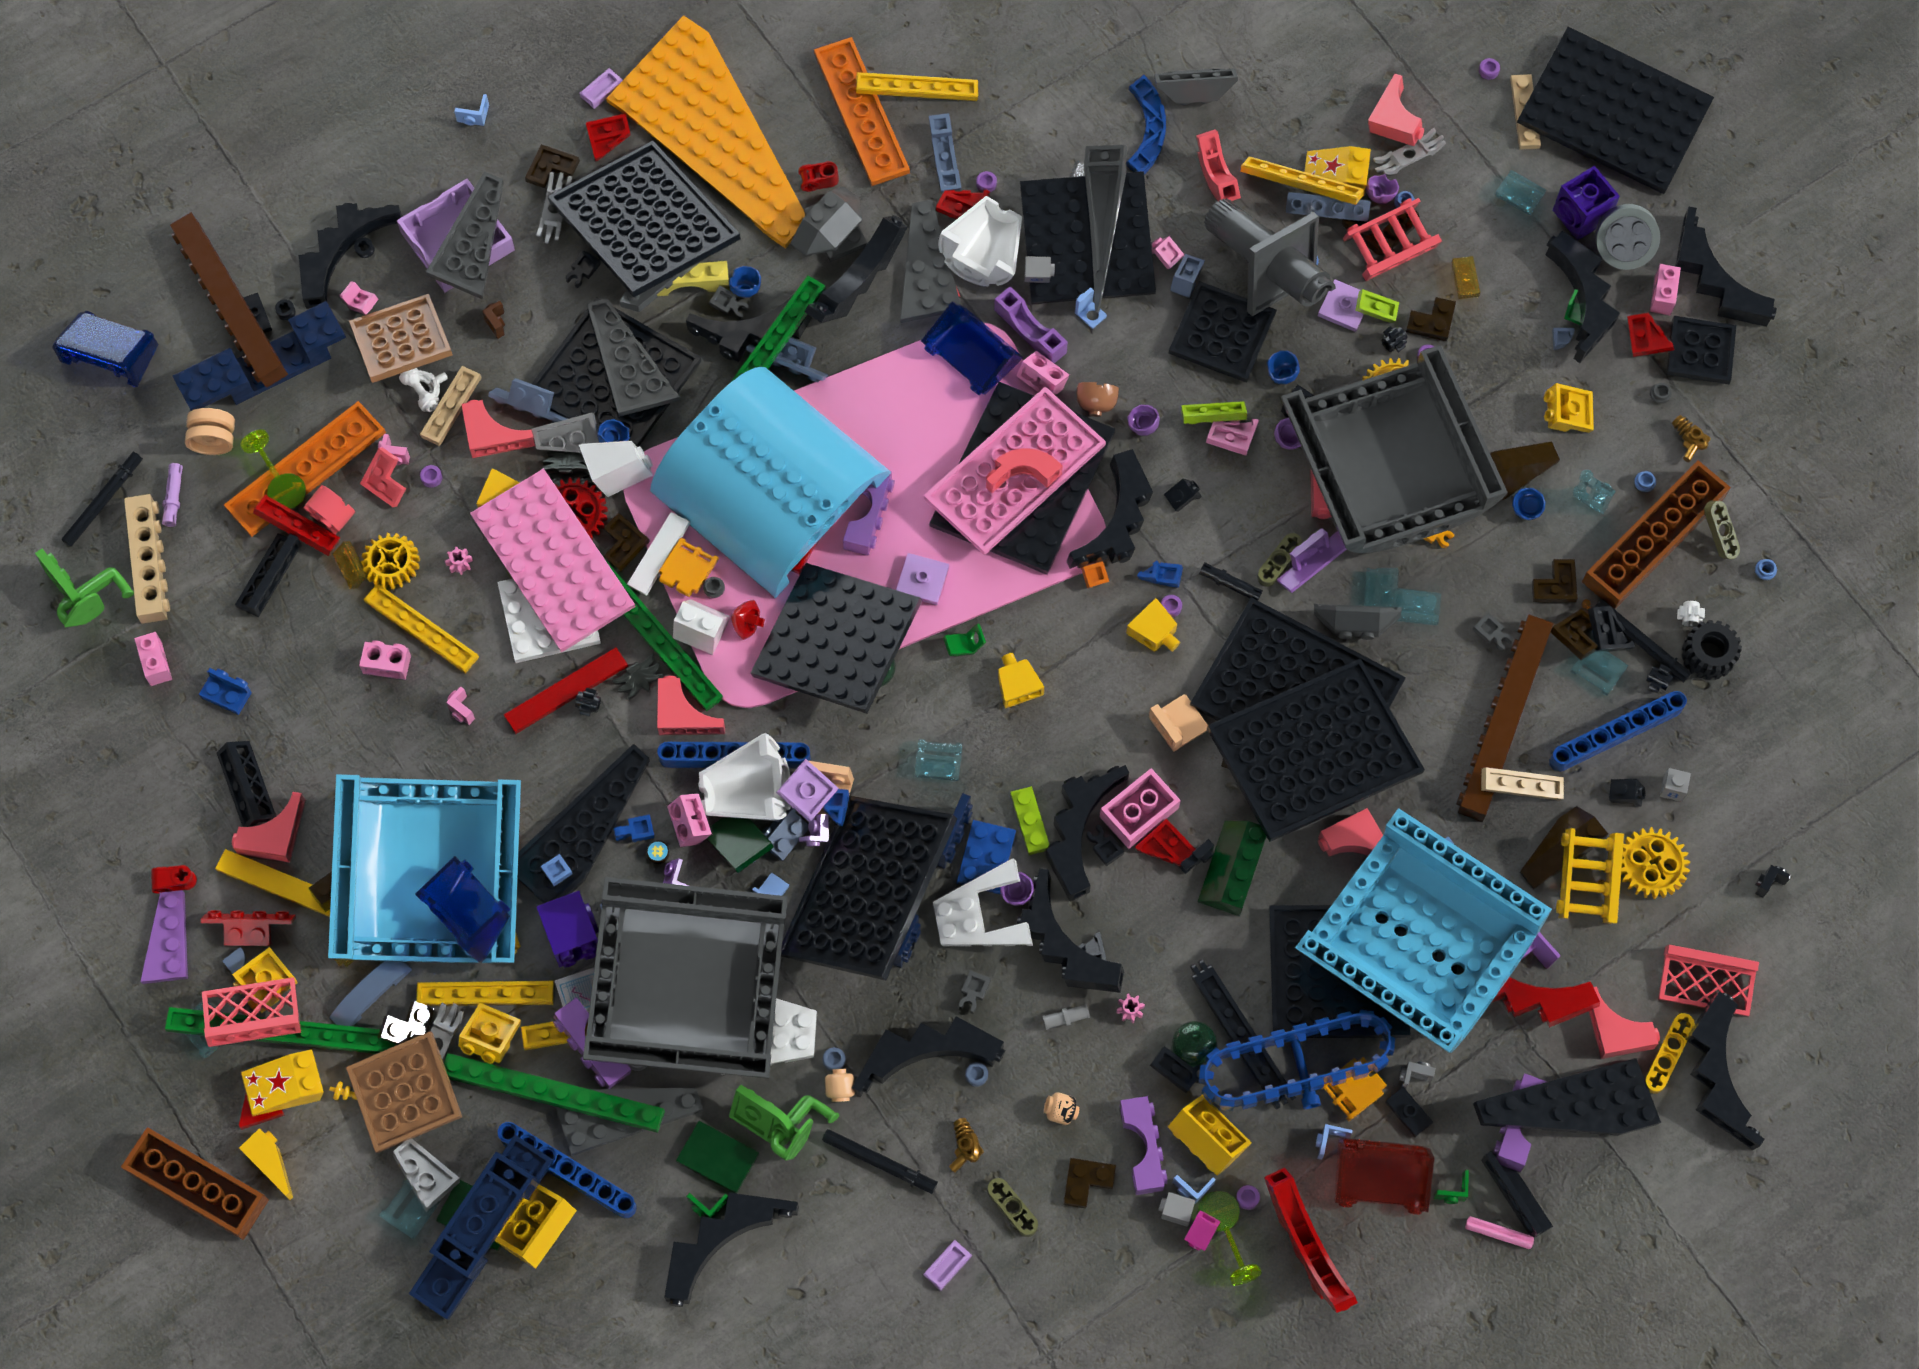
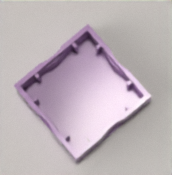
(430, 223)

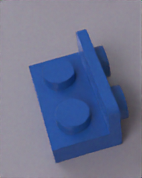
(225, 691)

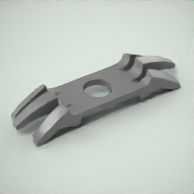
(1420, 149)
(548, 218)
(443, 1030)

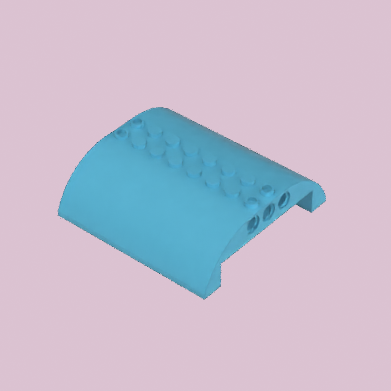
(763, 476)
(394, 841)

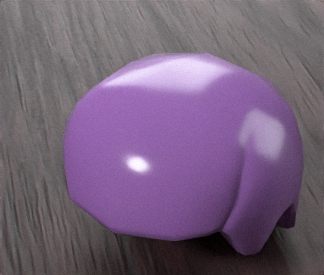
(1381, 189)
(1143, 420)
(1286, 435)
(1019, 892)

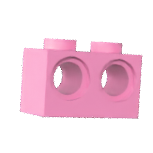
(1665, 289)
(1041, 372)
(153, 658)
(383, 665)
(689, 820)

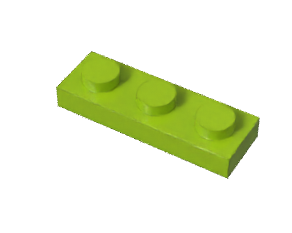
(1213, 412)
(1030, 820)

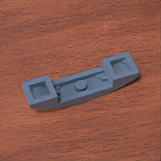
(944, 152)
(368, 991)

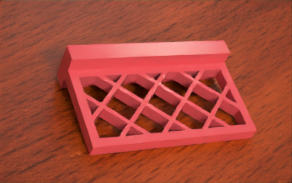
(1707, 960)
(256, 1029)

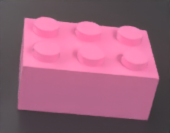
(1139, 808)

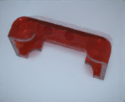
(1384, 1174)

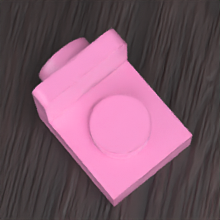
(1167, 251)

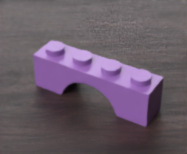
(1016, 313)
(861, 533)
(573, 1020)
(1137, 1116)
(1513, 1147)

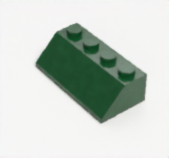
(1233, 866)

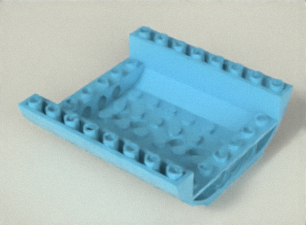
(1445, 906)

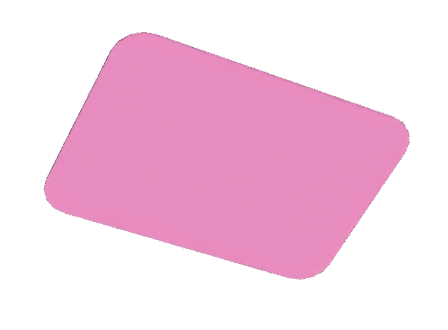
(916, 422)

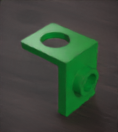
(1573, 310)
(964, 643)
(1453, 1197)
(700, 1209)

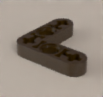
(1392, 241)

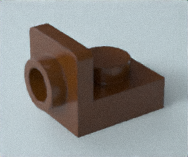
(492, 317)

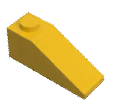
(267, 1157)

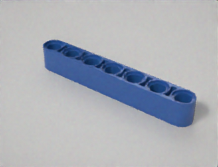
(1625, 724)
(723, 749)
(578, 1173)

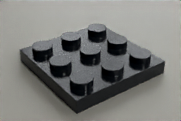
(1701, 350)

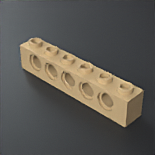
(136, 509)

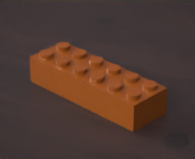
(195, 1183)

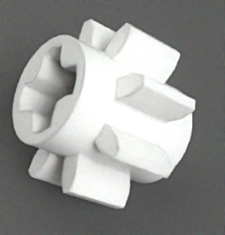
(1691, 613)

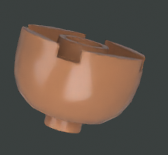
(1097, 398)

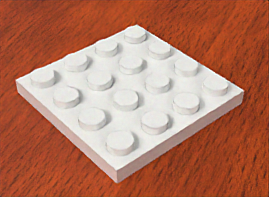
(526, 631)

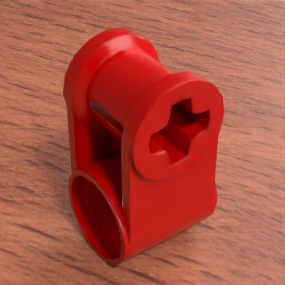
(818, 177)
(169, 879)

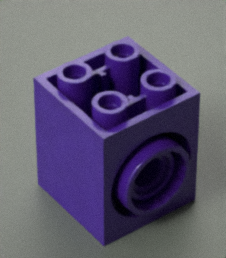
(1584, 202)
(570, 928)

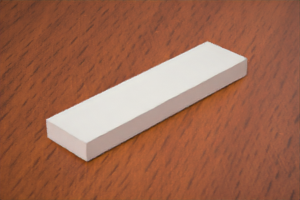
(658, 552)

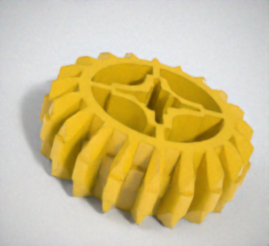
(401, 548)

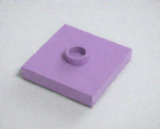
(1341, 305)
(923, 578)
(807, 790)

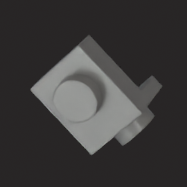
(1418, 1070)

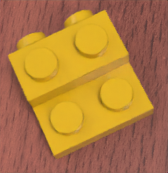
(1569, 408)
(263, 969)
(488, 1033)

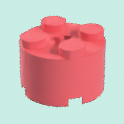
(329, 509)

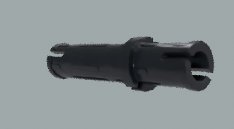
(1229, 581)

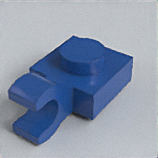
(639, 829)

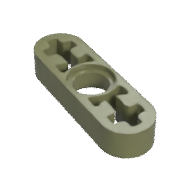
(1714, 523)
(1278, 569)
(1022, 1207)

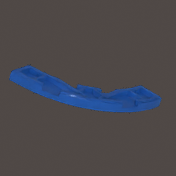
(1154, 125)

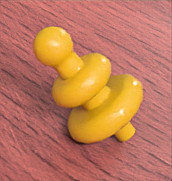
(340, 1091)

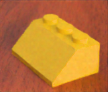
(1209, 1135)
(535, 1225)

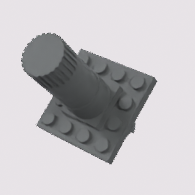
(1277, 261)

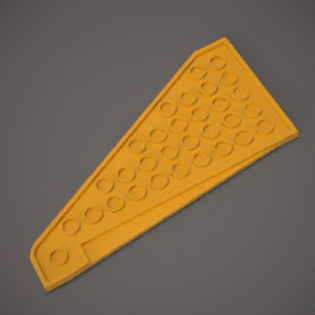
(698, 114)

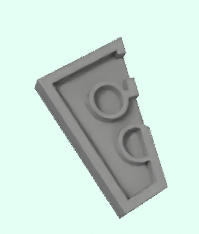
(567, 434)
(424, 1173)

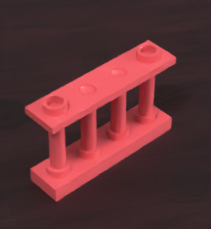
(1392, 259)

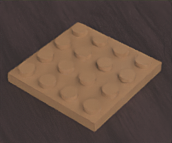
(400, 338)
(404, 1092)

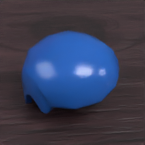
(745, 281)
(1283, 367)
(612, 431)
(1528, 504)

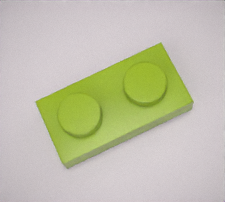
(1377, 306)

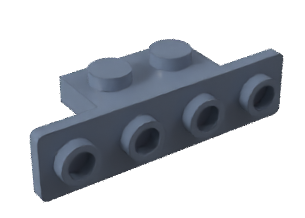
(1326, 207)
(798, 358)
(528, 398)
(785, 833)

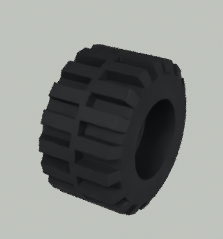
(1719, 636)

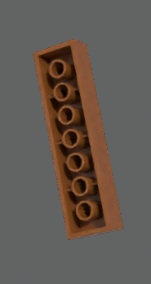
(1655, 535)

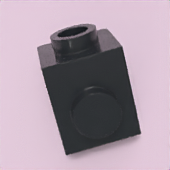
(1182, 494)
(1627, 791)
(1765, 880)

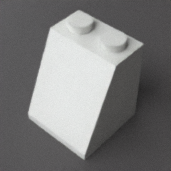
(616, 465)
(699, 626)

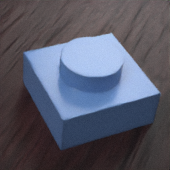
(556, 870)

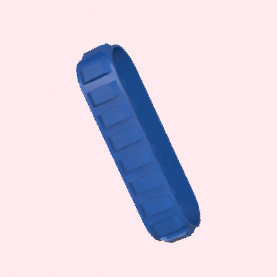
(1298, 1032)

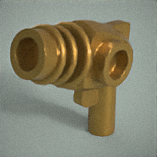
(1693, 437)
(968, 1144)

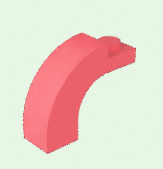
(1214, 168)
(1024, 461)

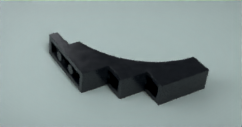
(875, 257)
(1579, 266)
(1735, 299)
(895, 1053)
(1721, 1101)
(741, 1215)

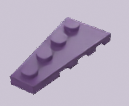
(167, 945)

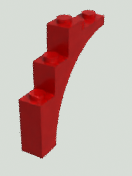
(1554, 1003)
(1306, 1243)

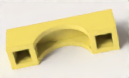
(703, 275)

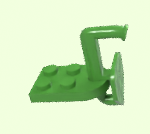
(84, 600)
(773, 1124)

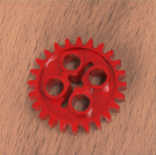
(585, 498)

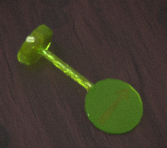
(284, 488)
(1226, 1209)

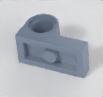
(1186, 275)

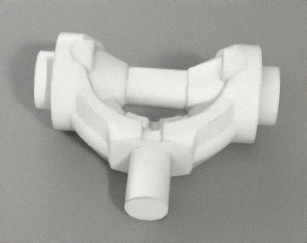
(427, 400)

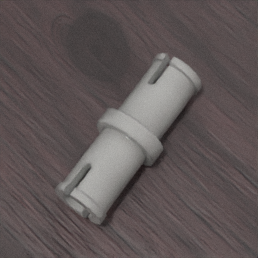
(1066, 1016)

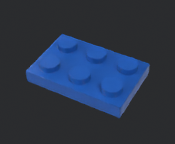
(985, 850)

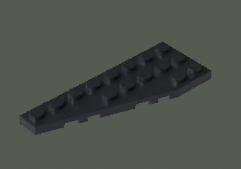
(581, 828)
(1594, 1101)

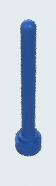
(1309, 1099)

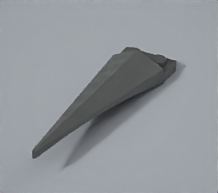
(1105, 180)

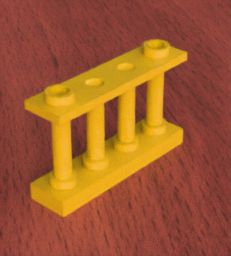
(1611, 867)

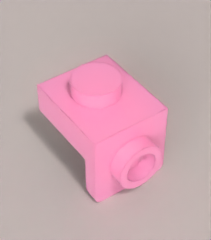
(358, 299)
(400, 452)
(460, 711)

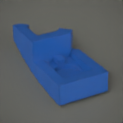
(1163, 574)
(837, 806)

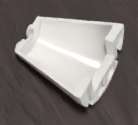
(983, 244)
(746, 782)

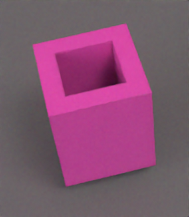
(1202, 1231)

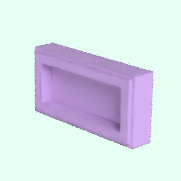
(600, 88)
(947, 1265)

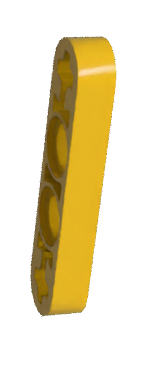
(1671, 1054)

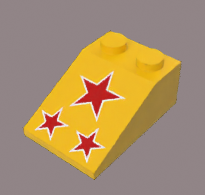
(1340, 164)
(283, 1083)

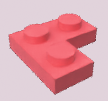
(378, 478)

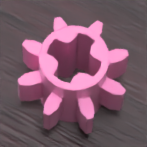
(458, 555)
(1134, 1004)

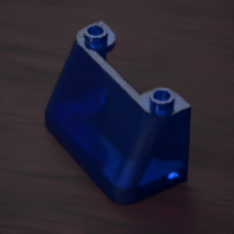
(106, 346)
(971, 348)
(465, 907)

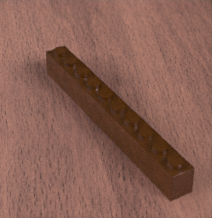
(228, 299)
(1506, 714)

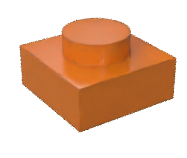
(1095, 574)

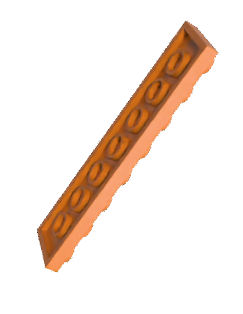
(861, 113)
(311, 461)

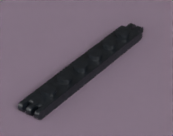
(1237, 1027)

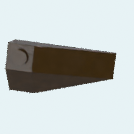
(1523, 464)
(1548, 856)

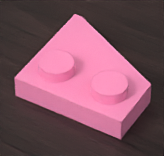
(1232, 435)

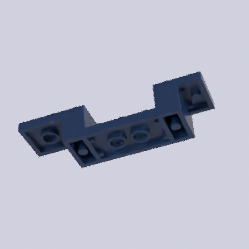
(297, 351)
(963, 815)
(477, 1223)

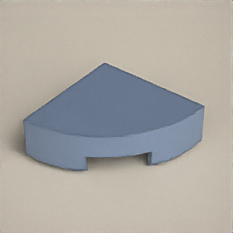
(1562, 337)
(235, 960)

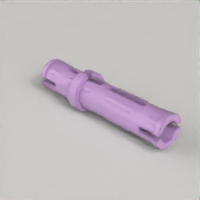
(171, 502)

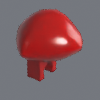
(746, 619)

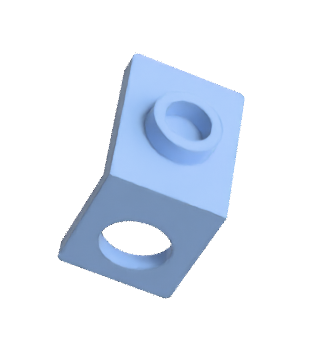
(473, 117)
(1084, 304)
(772, 885)
(1322, 1138)
(1186, 1191)

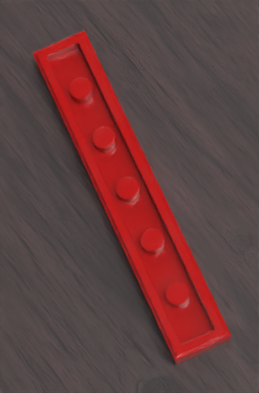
(565, 690)

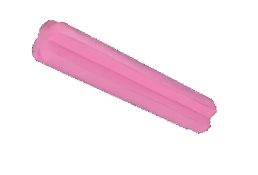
(1499, 1232)

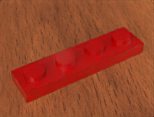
(296, 525)

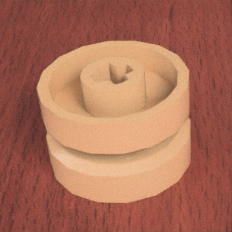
(209, 431)

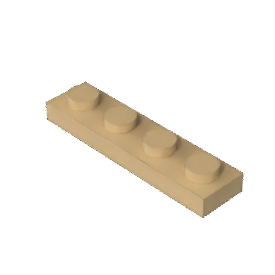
(1521, 91)
(450, 406)
(1522, 783)

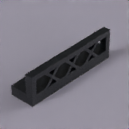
(271, 577)
(240, 783)
(1518, 1196)

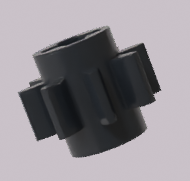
(1394, 339)
(1659, 678)
(588, 702)

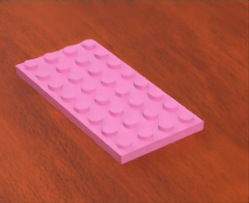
(987, 516)
(552, 560)

